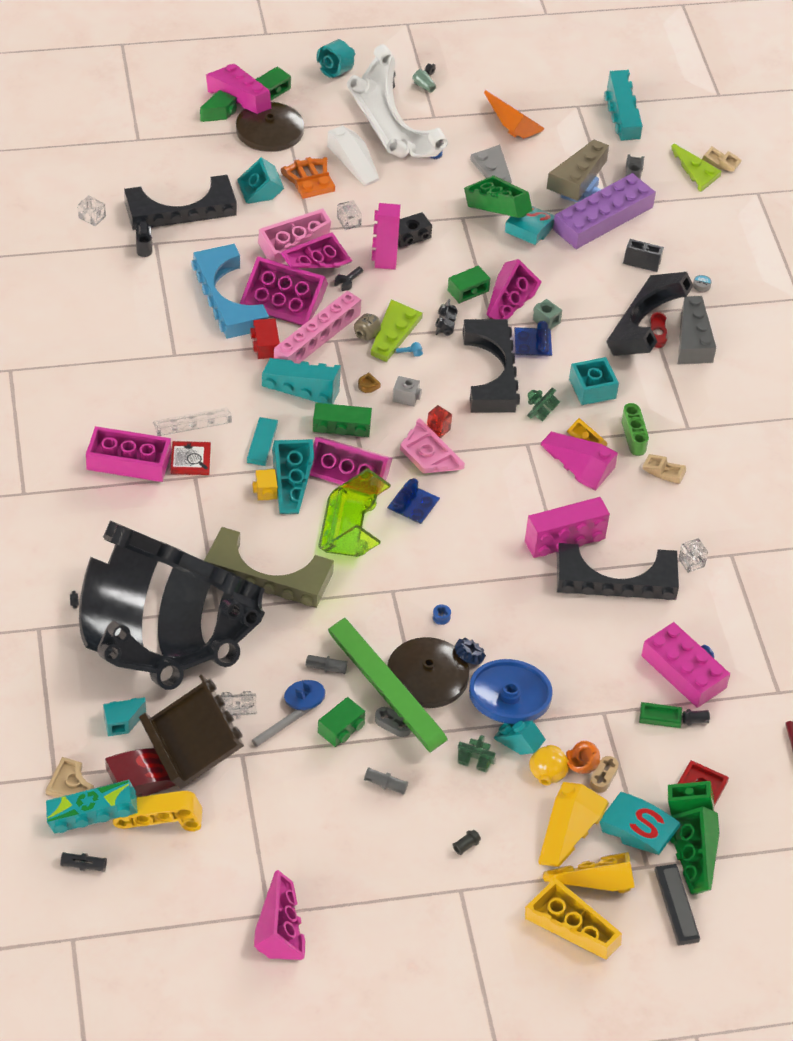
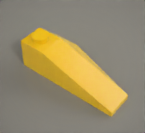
(572, 816)
(609, 874)

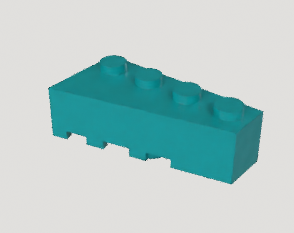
(303, 380)

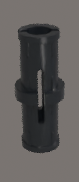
(71, 860)

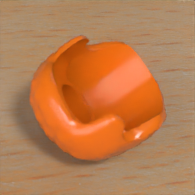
(583, 757)

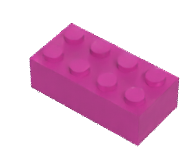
(128, 454)
(568, 524)
(685, 664)

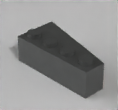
(696, 335)

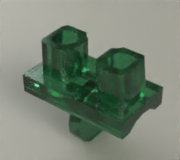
(535, 397)
(484, 757)

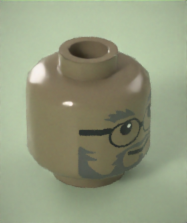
(367, 326)

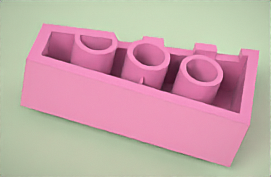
(292, 233)

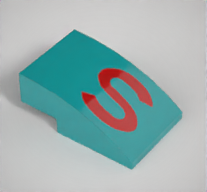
(531, 227)
(639, 823)

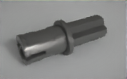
(326, 664)

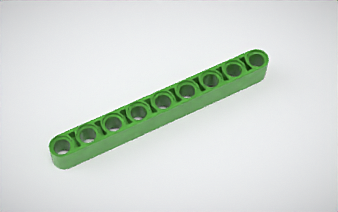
(387, 685)

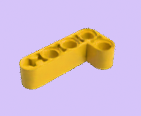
(165, 808)

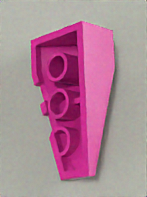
(585, 459)
(277, 928)

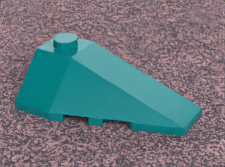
(292, 467)

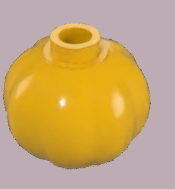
(549, 764)

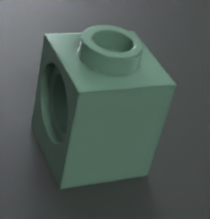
(547, 312)

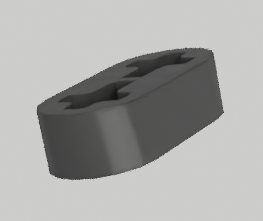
(392, 722)

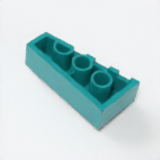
(623, 105)

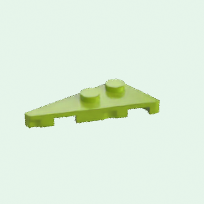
(698, 169)

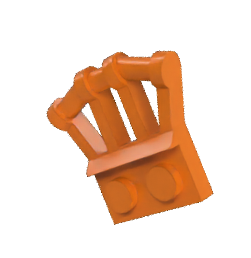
(309, 185)

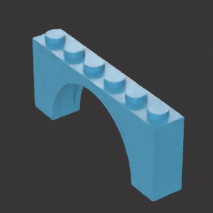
(210, 267)

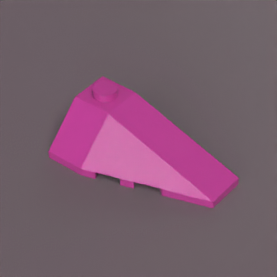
(317, 253)
(512, 289)

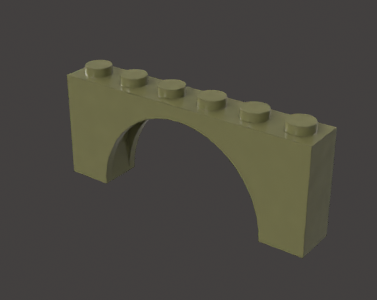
(301, 586)

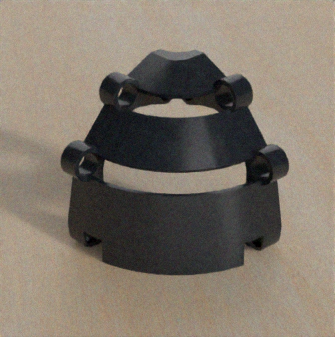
(115, 600)

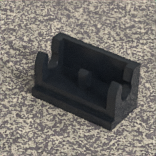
(643, 255)

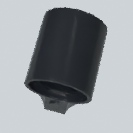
(143, 239)

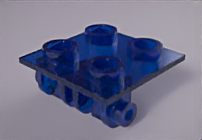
(533, 340)
(413, 502)

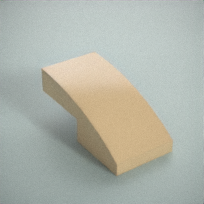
(723, 161)
(660, 468)

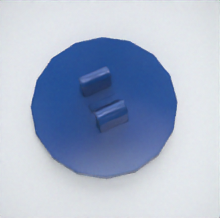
(304, 695)

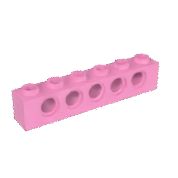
(319, 329)

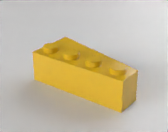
(571, 918)

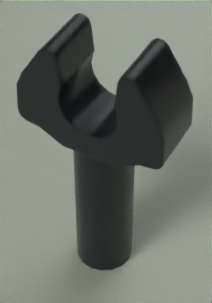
(347, 280)

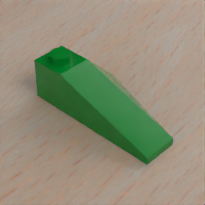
(697, 847)

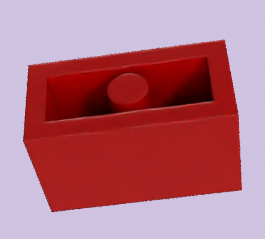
(265, 337)

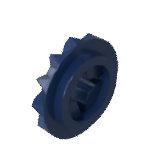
(463, 649)

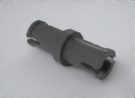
(386, 781)

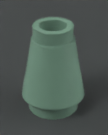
(423, 80)

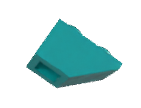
(123, 715)
(520, 737)

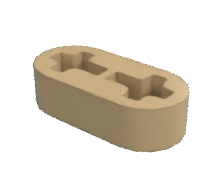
(607, 775)

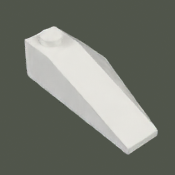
(353, 154)

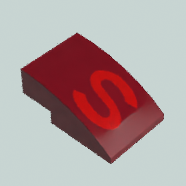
(141, 768)

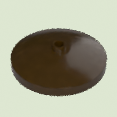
(271, 129)
(430, 671)

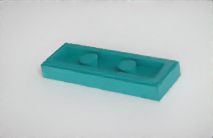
(262, 441)

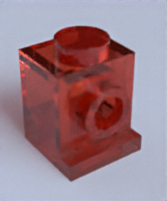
(439, 421)

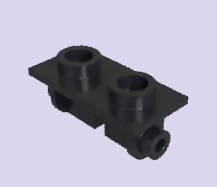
(446, 319)

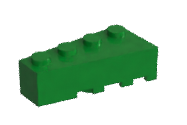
(498, 197)

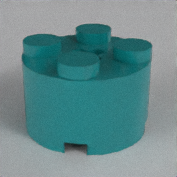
(335, 58)

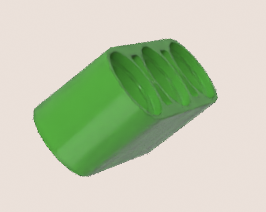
(635, 429)

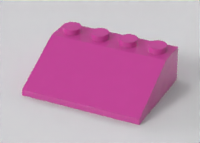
(284, 291)

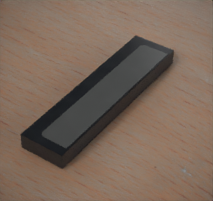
(677, 904)

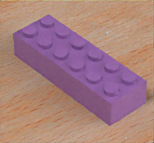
(604, 211)

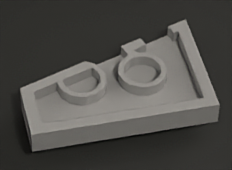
(491, 162)

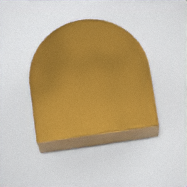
(368, 383)

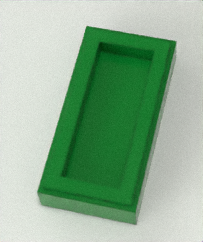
(660, 715)

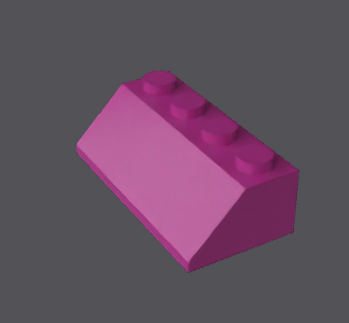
(341, 462)

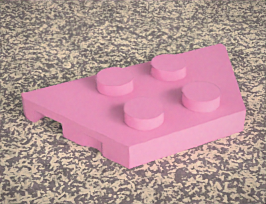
(429, 451)

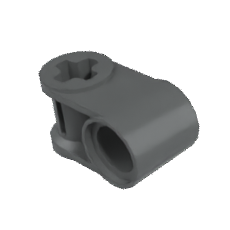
(634, 165)

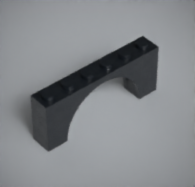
(217, 203)
(660, 288)
(500, 393)
(579, 578)

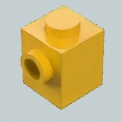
(265, 484)

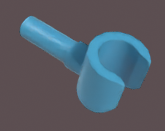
(415, 348)

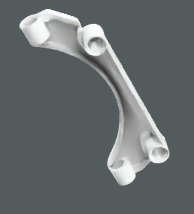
(376, 100)

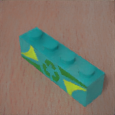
(91, 806)

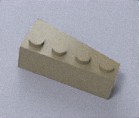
(579, 170)

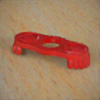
(658, 322)

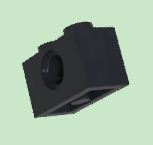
(414, 229)

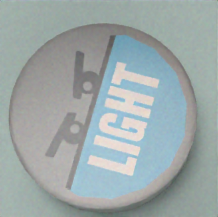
(702, 283)

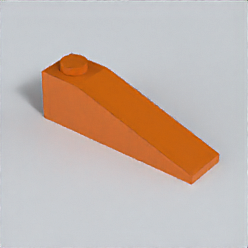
(513, 119)

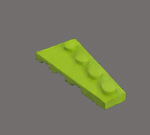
(395, 328)

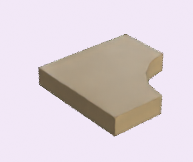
(67, 779)

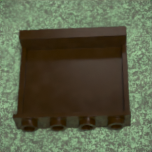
(193, 733)

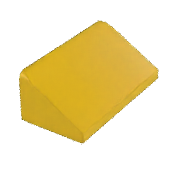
(581, 430)

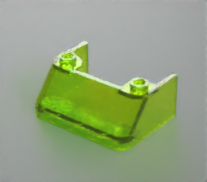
(345, 513)

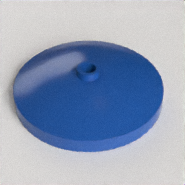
(510, 691)

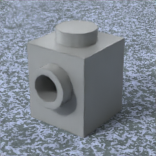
(406, 391)

